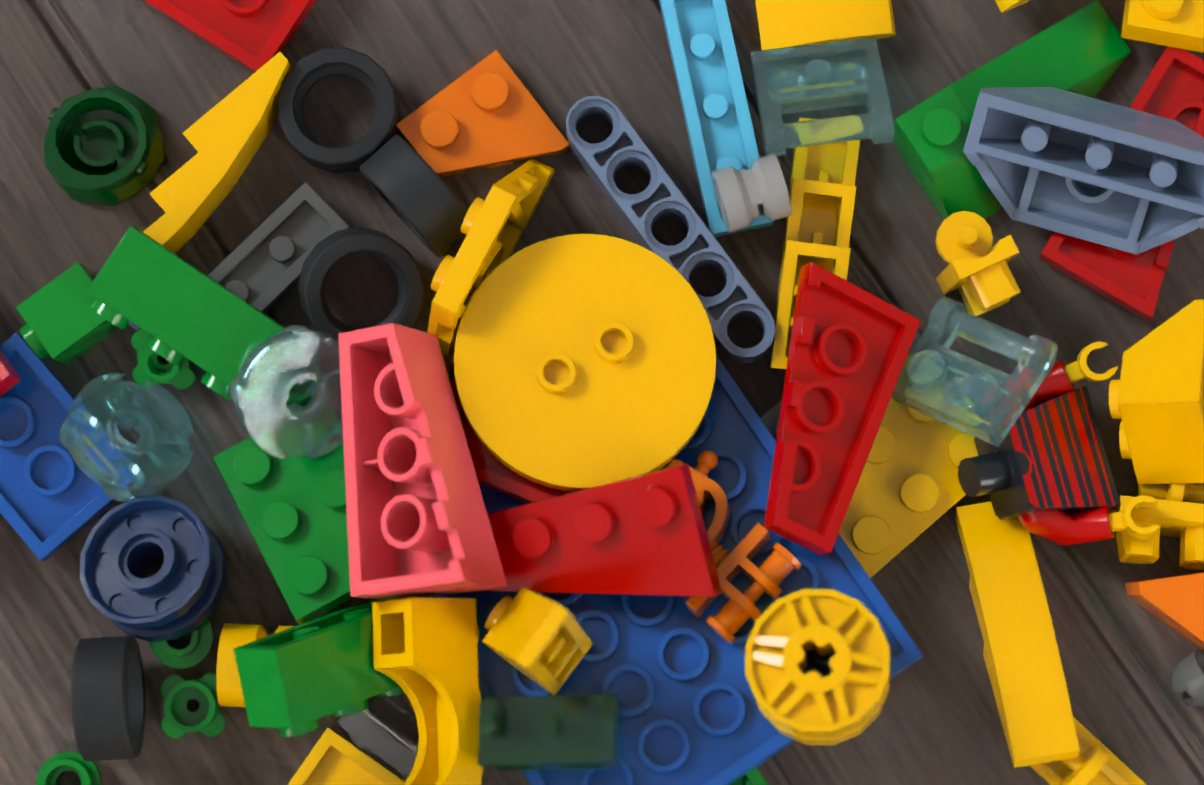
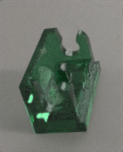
(549, 733)

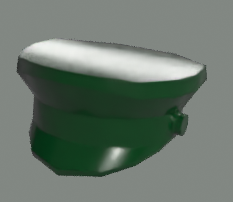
(103, 145)

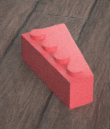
(409, 472)

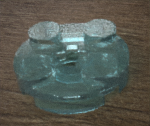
(264, 387)
(111, 460)

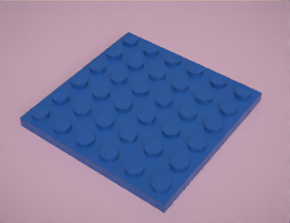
(677, 680)

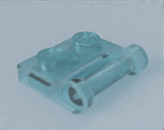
(817, 80)
(963, 389)

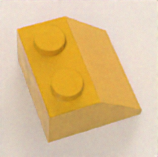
(1164, 401)

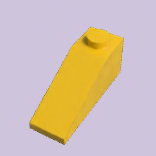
(537, 638)

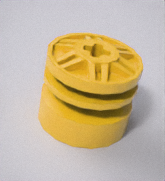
(811, 706)

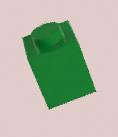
(62, 317)

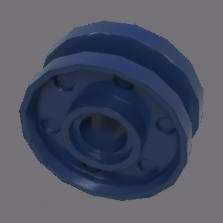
(133, 539)

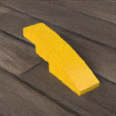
(225, 146)
(818, 228)
(1017, 637)

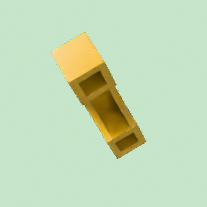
(434, 659)

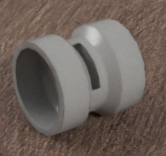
(751, 193)

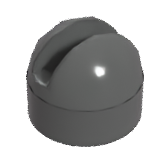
(1189, 678)

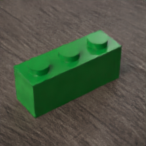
(179, 308)
(312, 672)

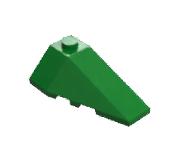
(1070, 55)

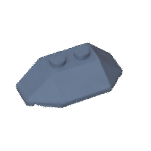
(1088, 166)

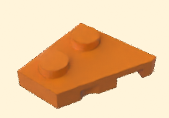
(481, 122)

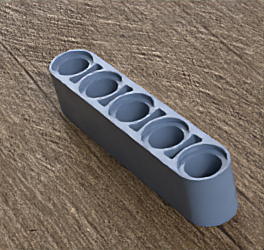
(661, 200)

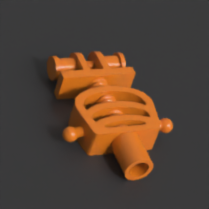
(728, 566)

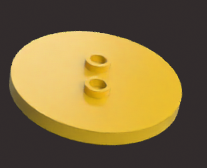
(584, 361)

